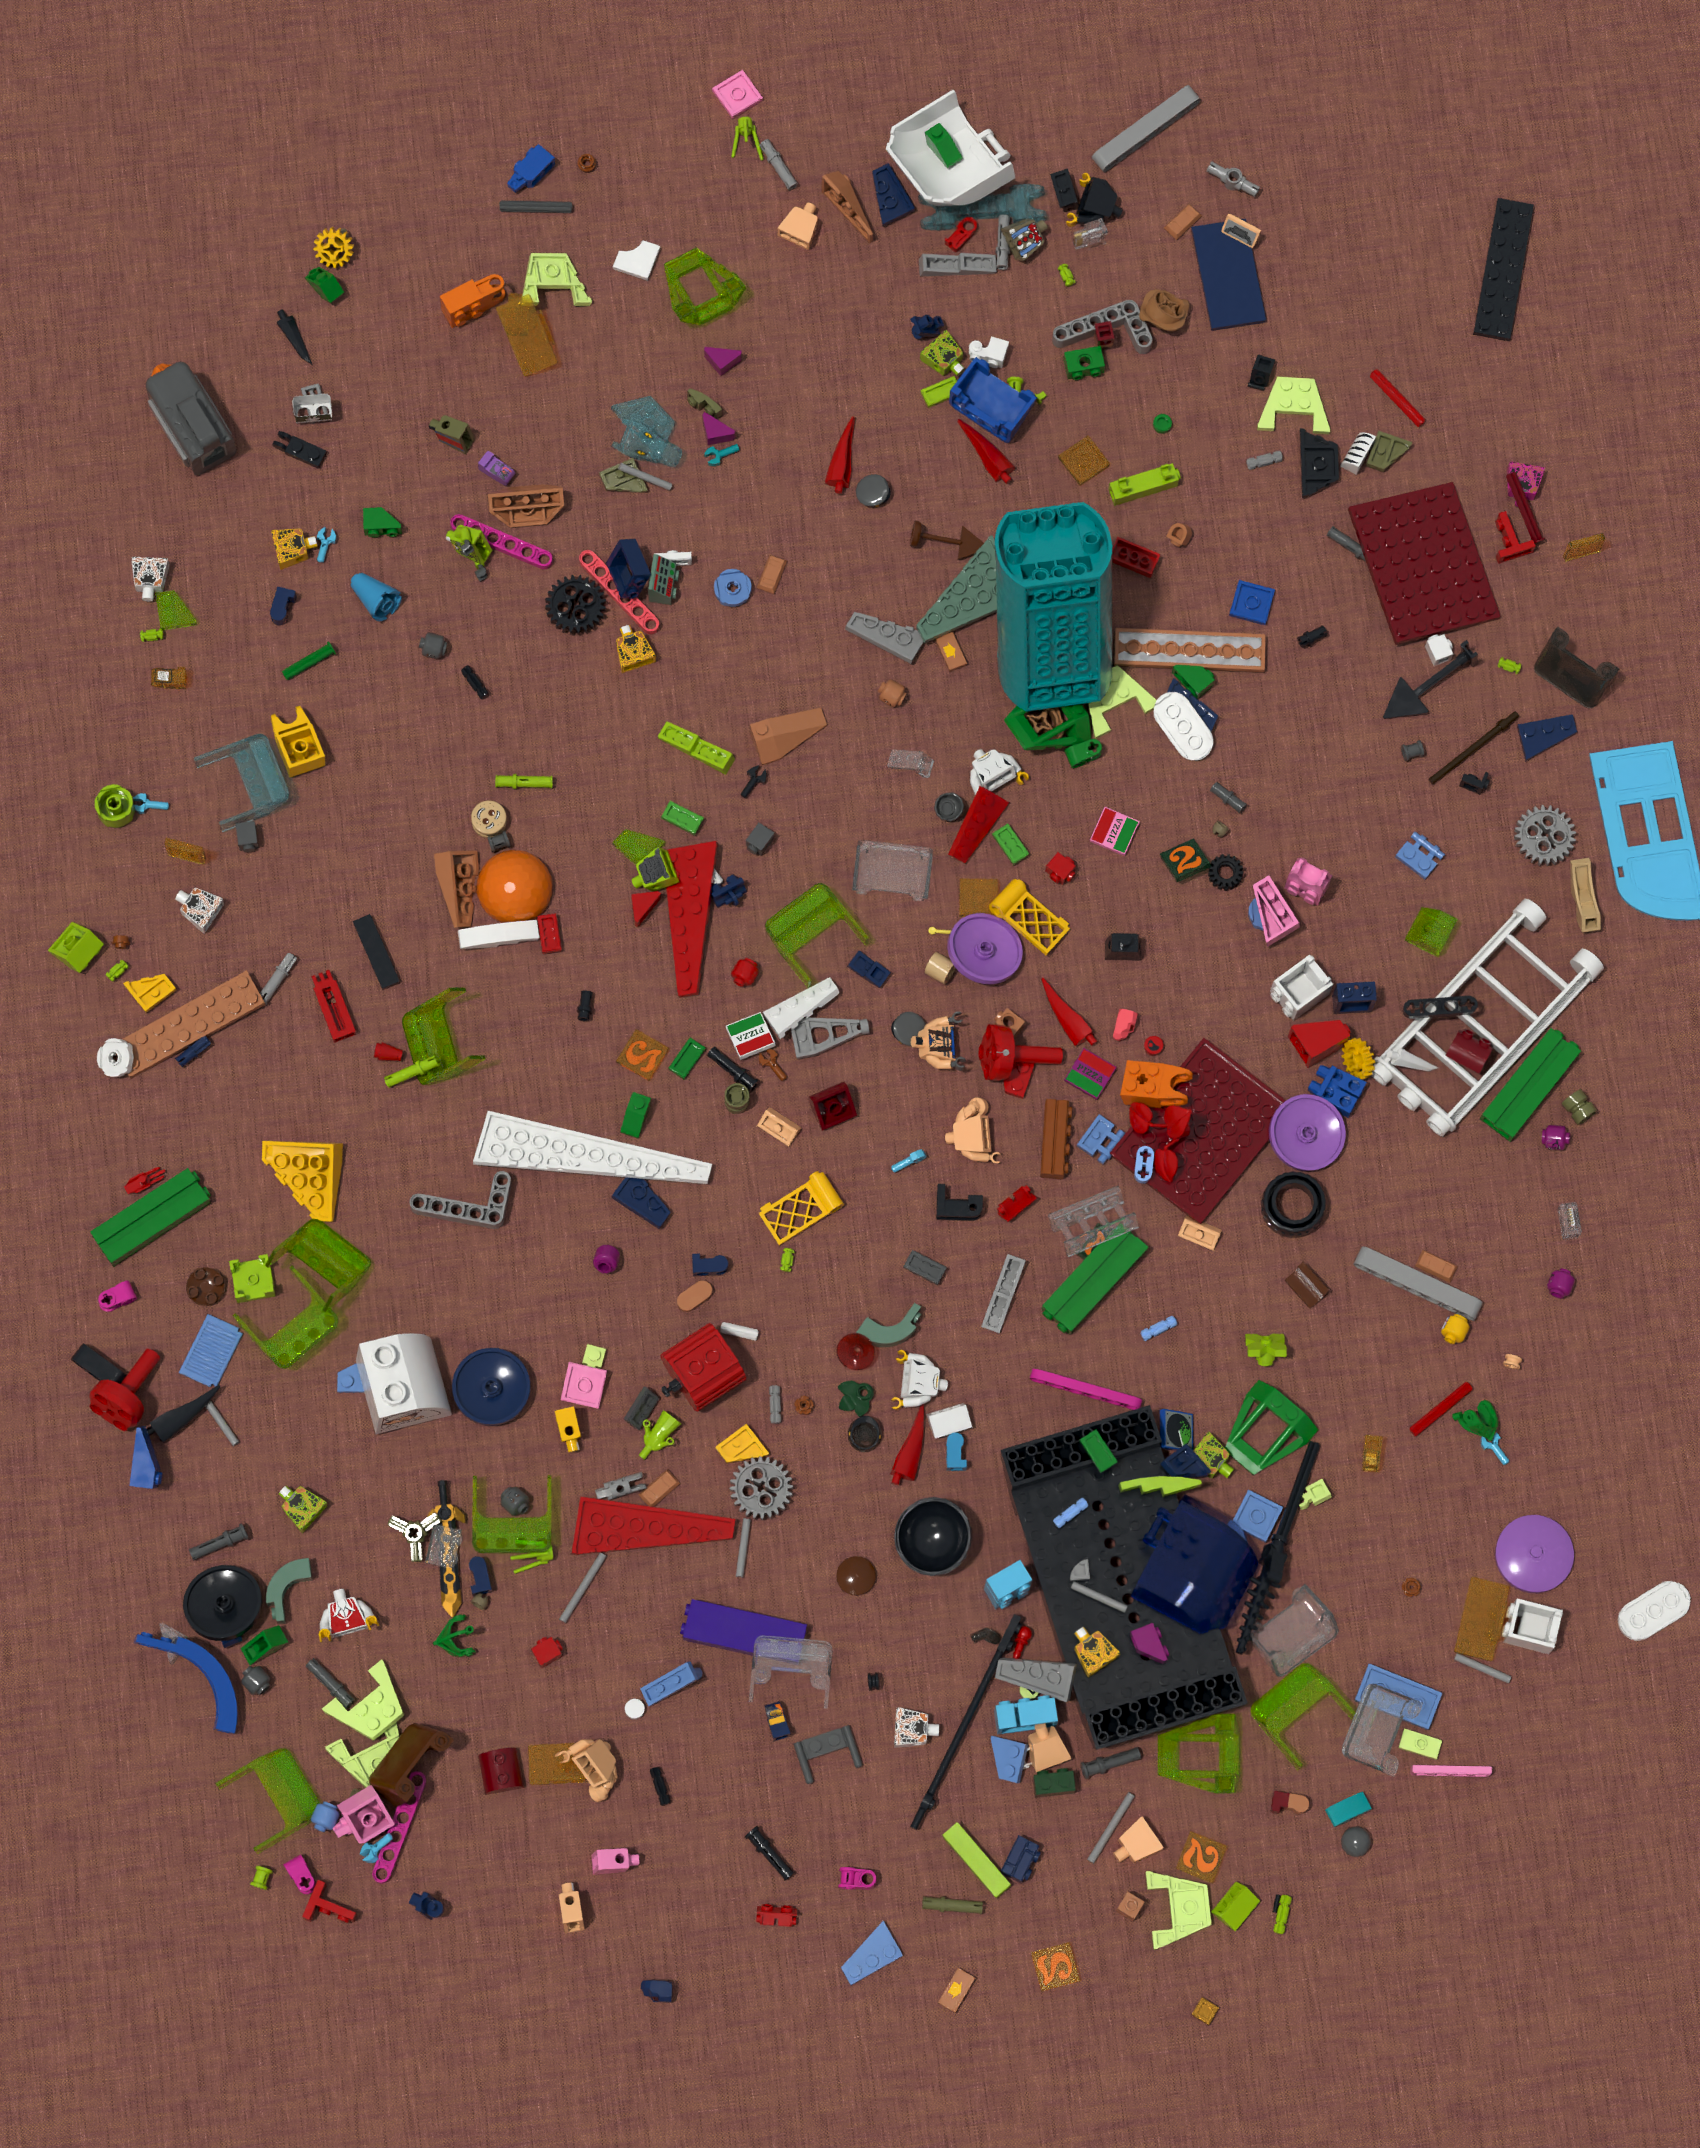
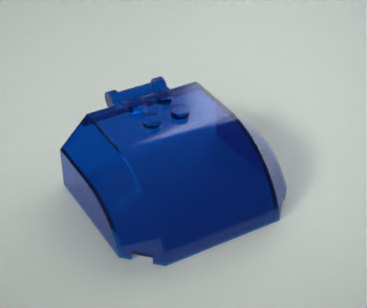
(1196, 1566)

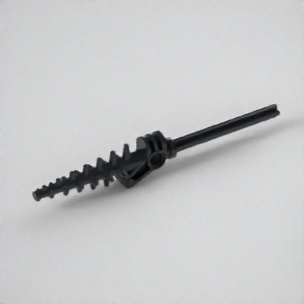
(1274, 1553)

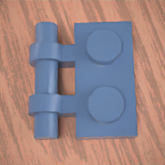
(1417, 860)
(1095, 1136)

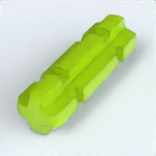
(1282, 1914)

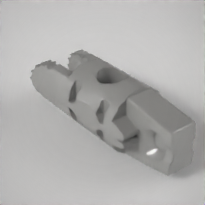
(610, 1488)

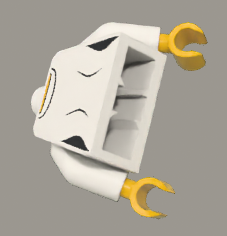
(993, 770)
(919, 1380)

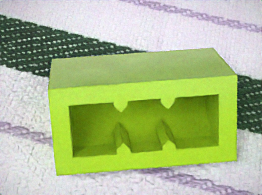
(1235, 1906)

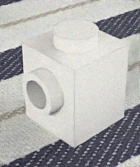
(1439, 649)

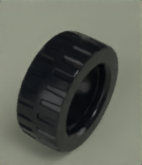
(1288, 1227)

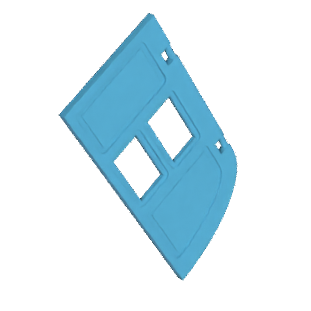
(1658, 876)

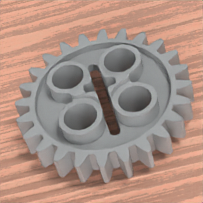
(1530, 843)
(752, 1503)

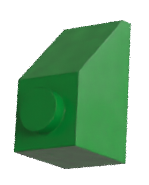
(942, 145)
(1194, 678)
(635, 1115)
(264, 1644)

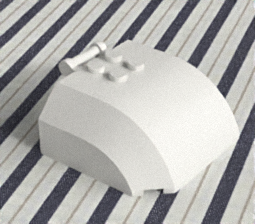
(965, 181)

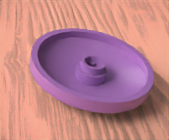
(984, 948)
(1307, 1132)
(1534, 1554)

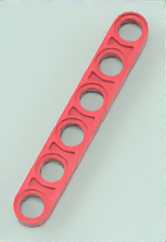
(627, 607)

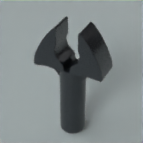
(753, 781)

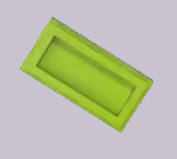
(938, 392)

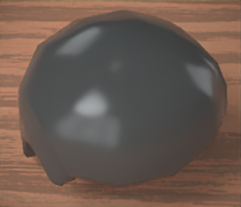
(948, 806)
(1356, 1841)

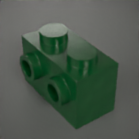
(1054, 1784)

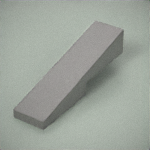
(956, 265)
(1003, 1293)

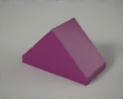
(722, 359)
(716, 431)

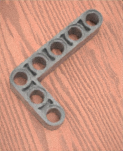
(1122, 318)
(467, 1208)

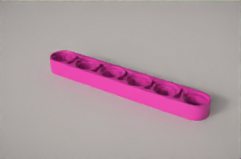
(499, 545)
(1085, 1389)
(402, 1828)

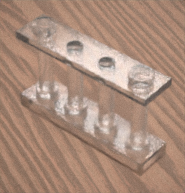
(1088, 1208)

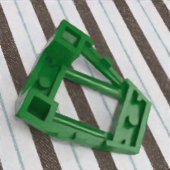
(1029, 740)
(1297, 1421)

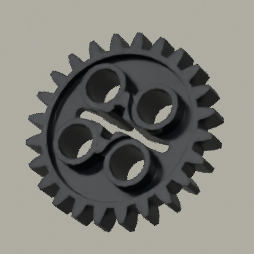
(591, 610)

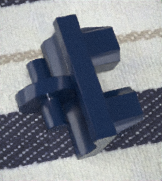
(926, 326)
(728, 893)
(427, 1905)

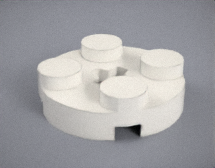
(125, 1057)

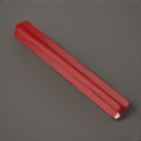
(1397, 398)
(1441, 1408)

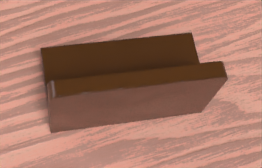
(1307, 1285)

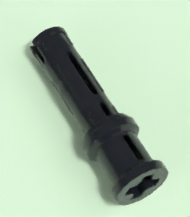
(740, 1075)
(763, 1845)

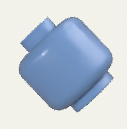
(325, 1816)

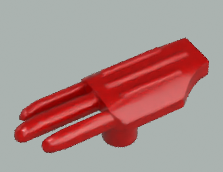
(141, 1181)

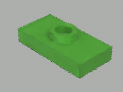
(682, 817)
(1010, 844)

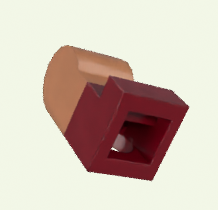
(1104, 334)
(1288, 1801)

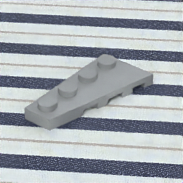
(895, 639)
(1039, 1676)

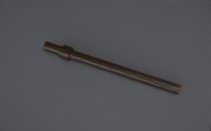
(1500, 726)

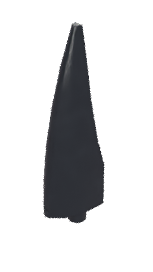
(174, 1420)

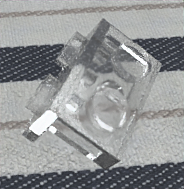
(443, 1546)

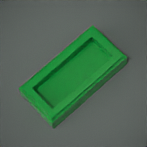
(687, 1058)
(1098, 1451)

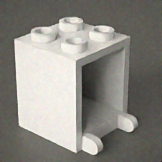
(1301, 988)
(1536, 1628)

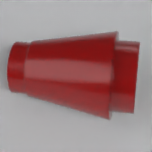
(387, 1052)

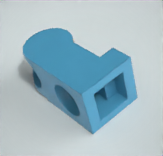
(953, 1453)

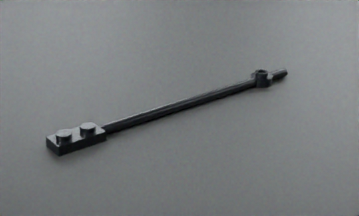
(1005, 1645)

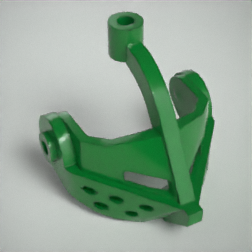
(1483, 1426)
(445, 1641)

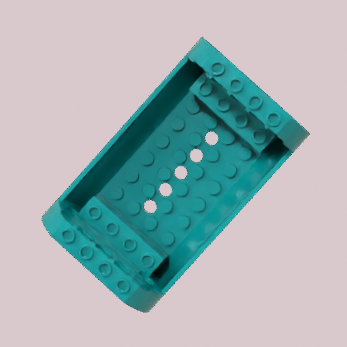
(1047, 568)

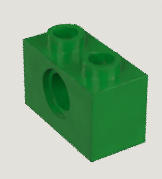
(1091, 355)

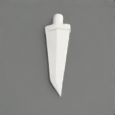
(1406, 1059)

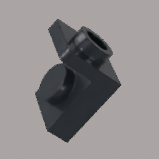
(1262, 370)
(1473, 784)

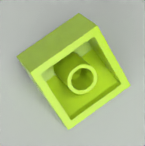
(76, 947)

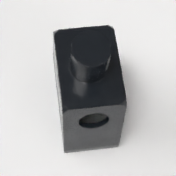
(1123, 947)

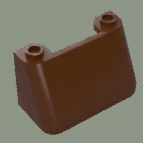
(391, 1774)

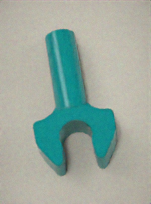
(719, 454)

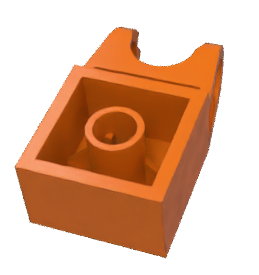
(471, 300)
(1153, 1084)

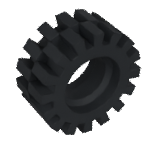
(1225, 861)

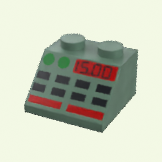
(662, 580)

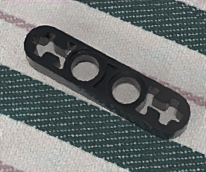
(1440, 1009)

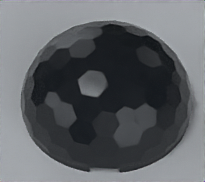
(933, 1536)

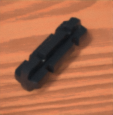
(475, 682)
(660, 1786)

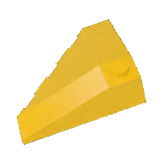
(310, 1172)

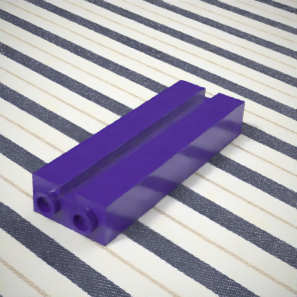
(733, 1628)

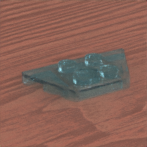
(648, 412)

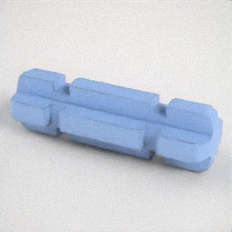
(1158, 1328)
(1070, 1513)

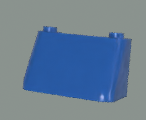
(990, 401)

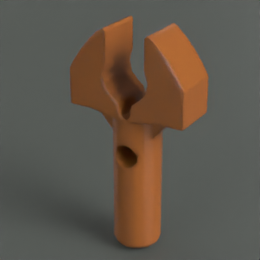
(772, 1064)

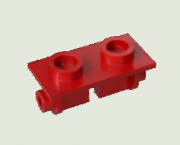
(1023, 1198)
(784, 1914)

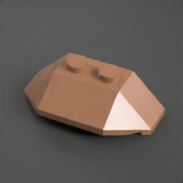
(526, 504)

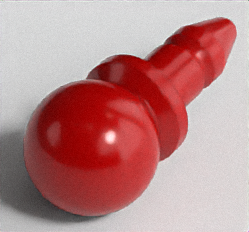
(1023, 1636)

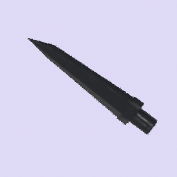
(290, 329)

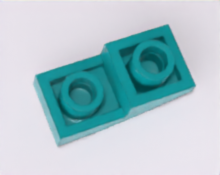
(1348, 1809)

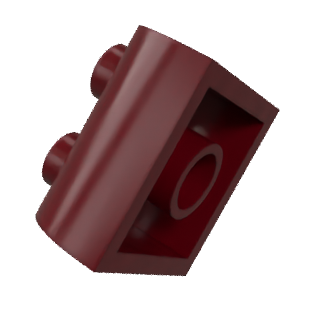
(1469, 1050)
(832, 1105)
(500, 1770)

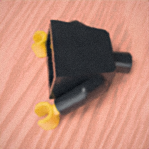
(1096, 202)

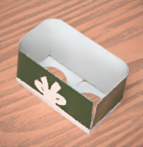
(307, 402)

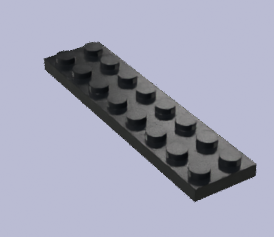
(1503, 269)

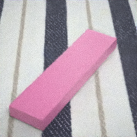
(1462, 1771)

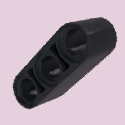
(97, 1365)

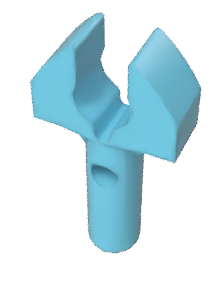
(324, 543)
(148, 804)
(914, 1157)
(1495, 1448)
(372, 1850)

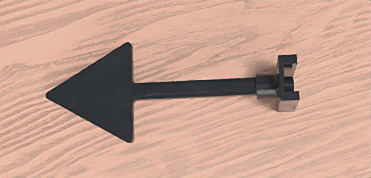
(1406, 701)

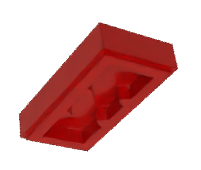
(549, 933)

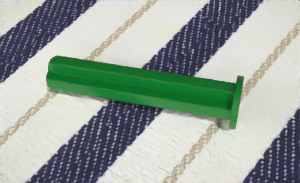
(308, 661)

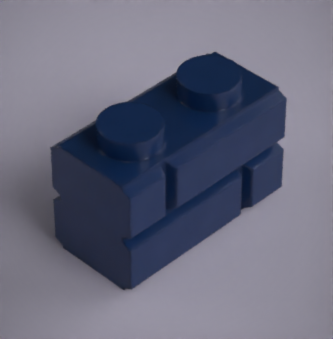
(1020, 1859)

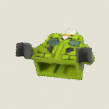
(472, 545)

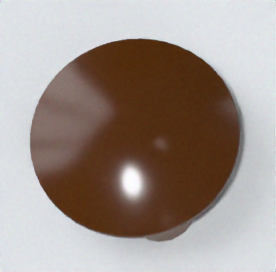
(205, 1286)
(856, 1575)

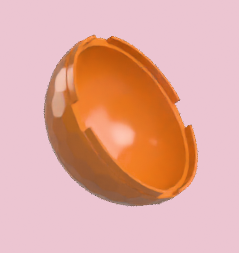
(514, 886)

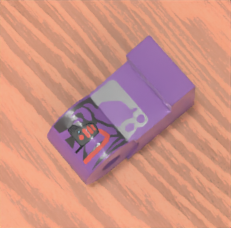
(495, 468)

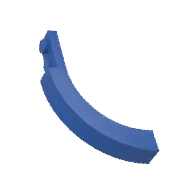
(221, 1685)

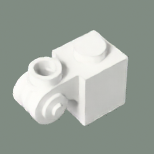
(993, 354)

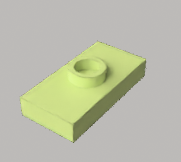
(1420, 1744)

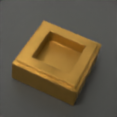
(1205, 2011)

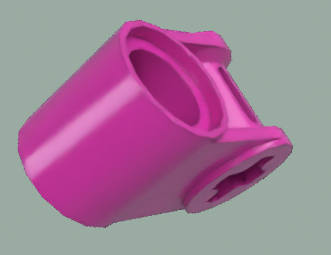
(119, 1296)
(299, 1872)
(855, 1879)

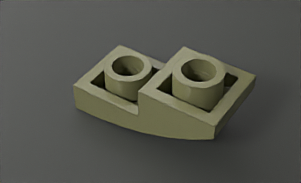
(700, 401)

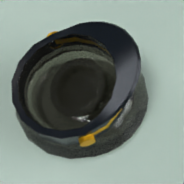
(864, 1434)

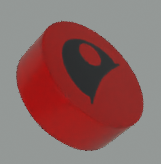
(1153, 1045)

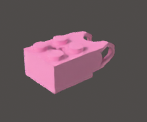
(1307, 881)

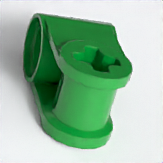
(1081, 753)

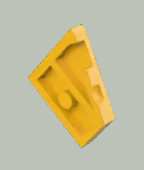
(150, 991)
(741, 1446)

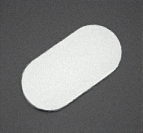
(1183, 726)
(1654, 1610)

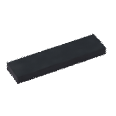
(376, 952)

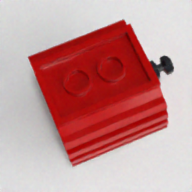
(702, 1367)

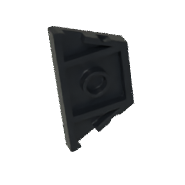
(1318, 463)

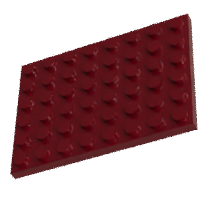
(1424, 563)
(1225, 1134)

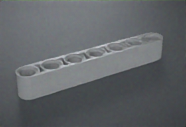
(1146, 128)
(1418, 1283)

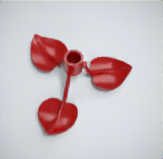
(1177, 1127)

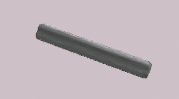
(535, 206)

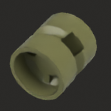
(736, 1098)
(1579, 1107)

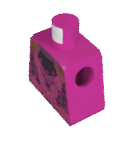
(1528, 476)

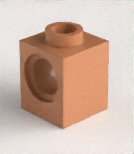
(1018, 1023)
(1130, 1906)

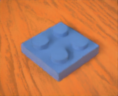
(1257, 1515)

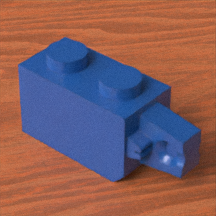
(531, 168)

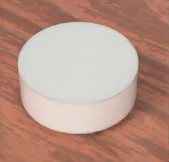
(634, 1709)

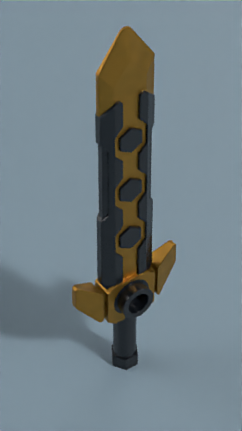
(449, 1576)

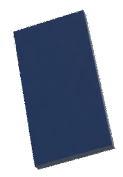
(1227, 278)

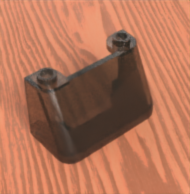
(1572, 674)

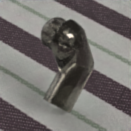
(986, 1634)

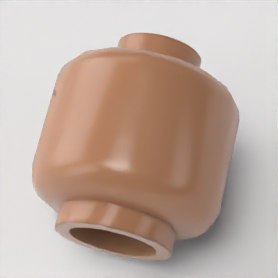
(892, 693)

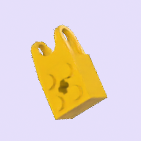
(296, 737)

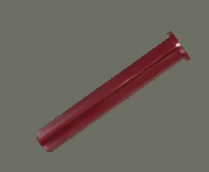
(1524, 507)

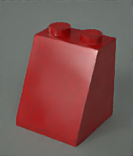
(1318, 1039)

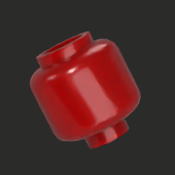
(745, 972)

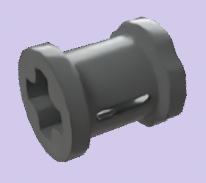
(1412, 750)
(498, 841)

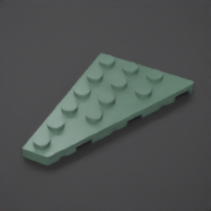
(967, 598)

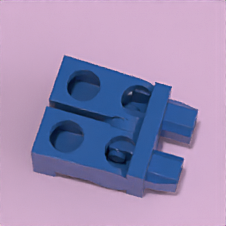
(1338, 1088)

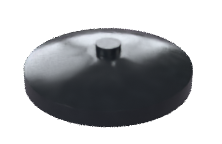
(222, 1602)

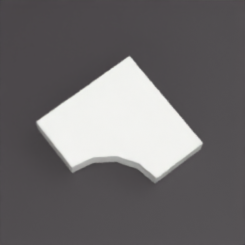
(637, 261)

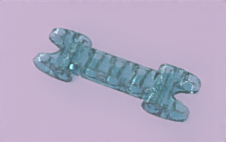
(989, 207)

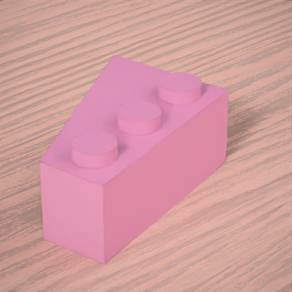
(1274, 911)

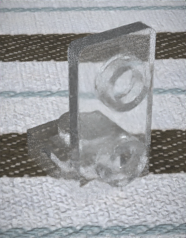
(911, 760)

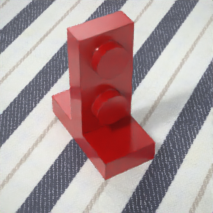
(1509, 540)
(325, 1906)

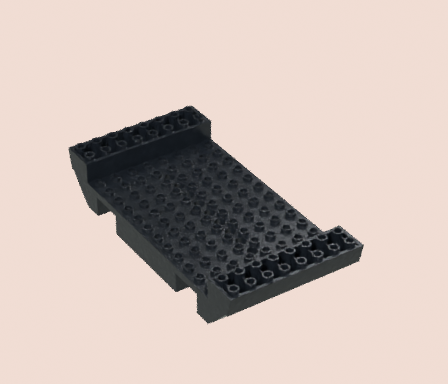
(1129, 1693)

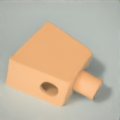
(799, 226)
(1046, 1748)
(1138, 1842)
(571, 1914)

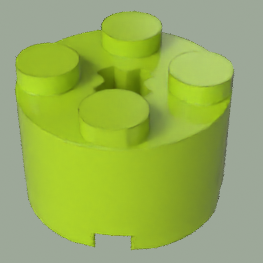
(116, 816)

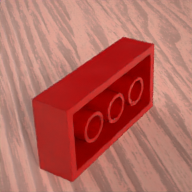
(1134, 557)

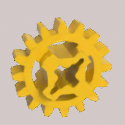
(341, 246)
(1358, 1058)

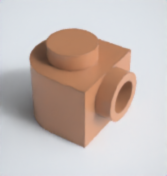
(1179, 534)

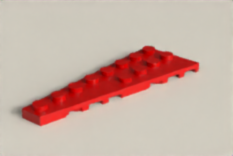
(689, 911)
(626, 1526)

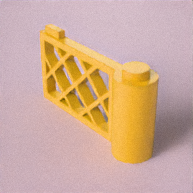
(1011, 898)
(822, 1193)

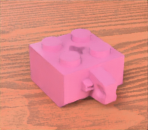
(363, 1816)

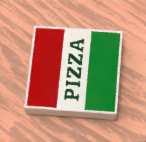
(750, 1035)

